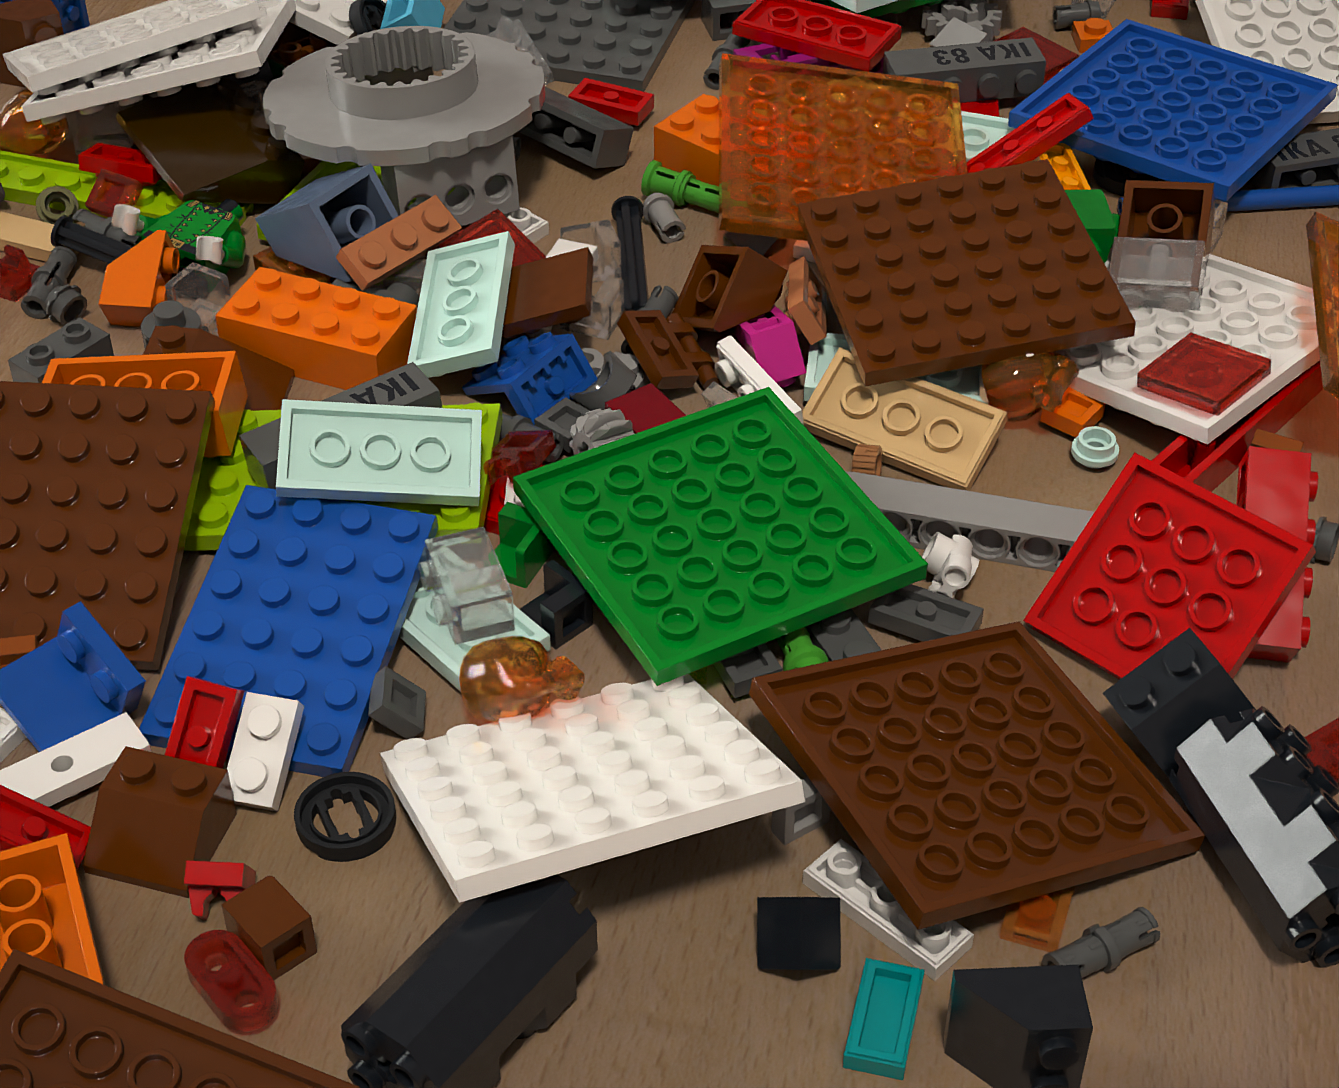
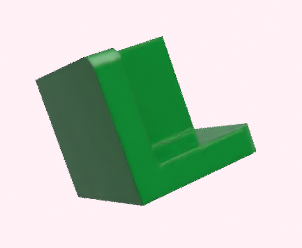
(521, 546)

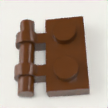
(667, 349)

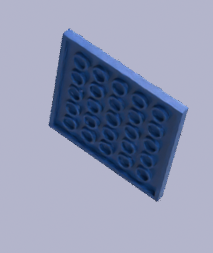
(1181, 106)

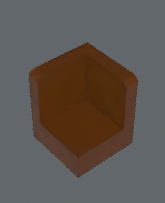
(271, 926)

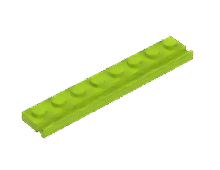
(27, 176)

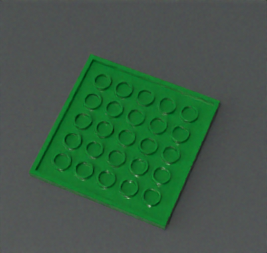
(716, 533)

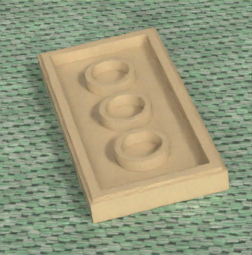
(912, 420)

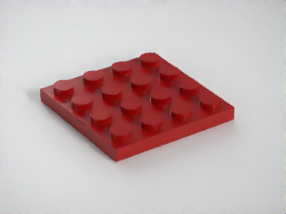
(1165, 562)

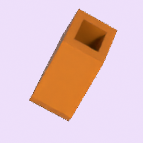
(138, 280)

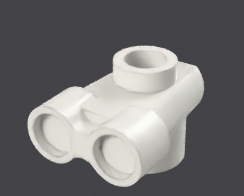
(950, 563)

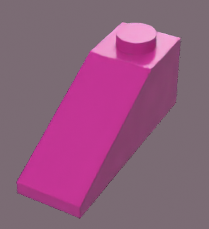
(773, 345)

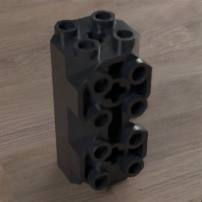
(1270, 825)
(472, 990)

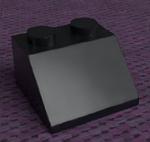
(1175, 696)
(1019, 1025)

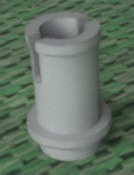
(660, 211)

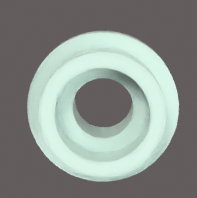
(1095, 447)

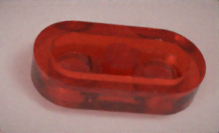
(235, 984)

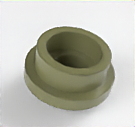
(55, 194)

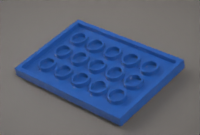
(300, 611)

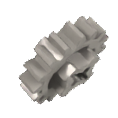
(973, 12)

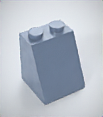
(326, 217)

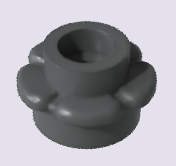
(65, 304)
(1325, 540)

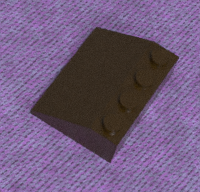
(213, 145)

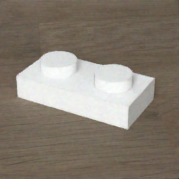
(263, 750)

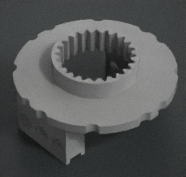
(427, 132)

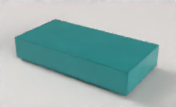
(883, 1019)

